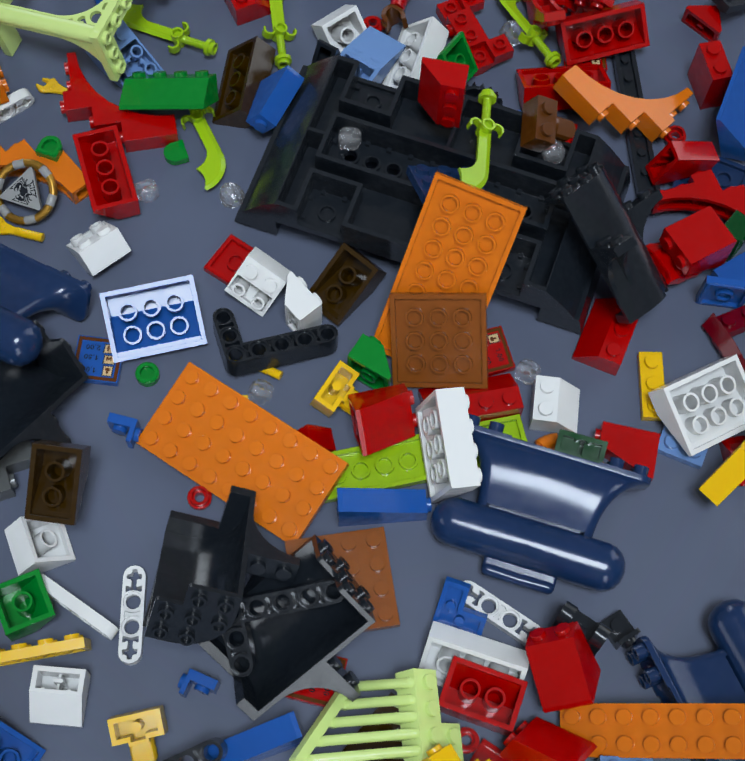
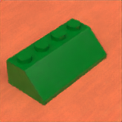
(169, 90)

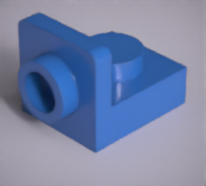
(122, 425)
(203, 683)

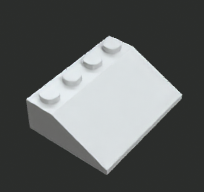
(703, 404)
(448, 444)

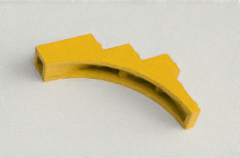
(725, 477)

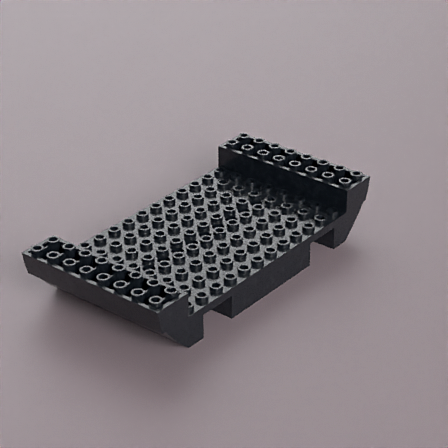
(315, 190)

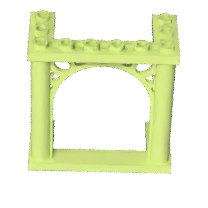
(93, 37)

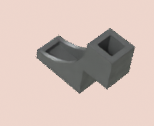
(13, 461)

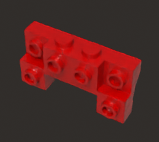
(459, 16)

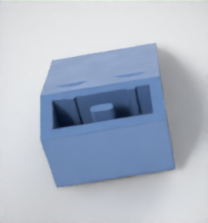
(375, 52)
(134, 53)

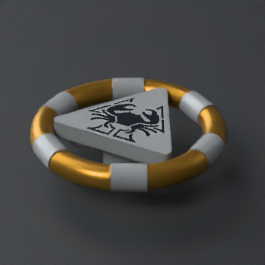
(26, 191)

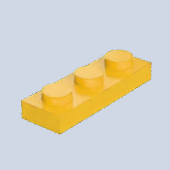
(650, 378)

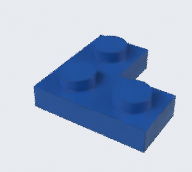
(452, 610)

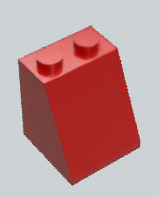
(709, 74)
(698, 241)
(382, 417)
(562, 666)
(545, 742)

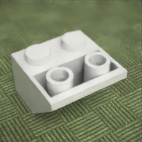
(98, 247)
(258, 281)
(301, 306)
(58, 695)

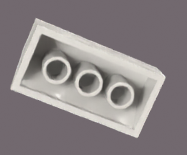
(421, 39)
(449, 641)

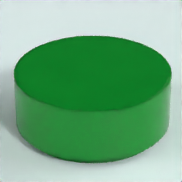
(147, 374)

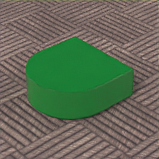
(50, 148)
(176, 153)

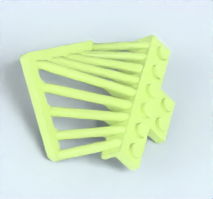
(417, 717)

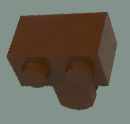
(542, 125)

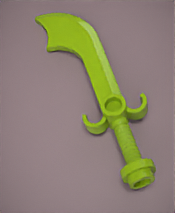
(279, 33)
(177, 35)
(533, 35)
(215, 163)
(478, 173)

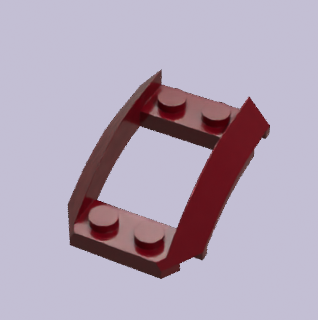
(722, 330)

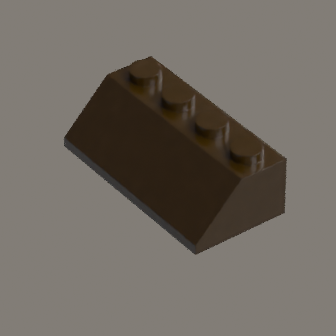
(241, 77)

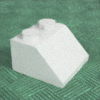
(340, 26)
(554, 405)
(38, 545)

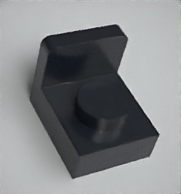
(622, 631)

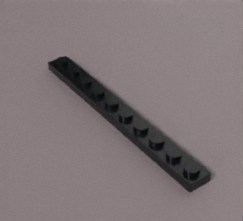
(639, 145)

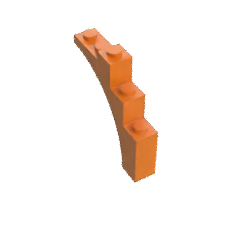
(624, 112)
(66, 173)

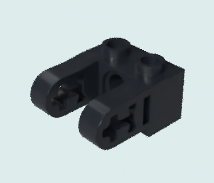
(594, 632)

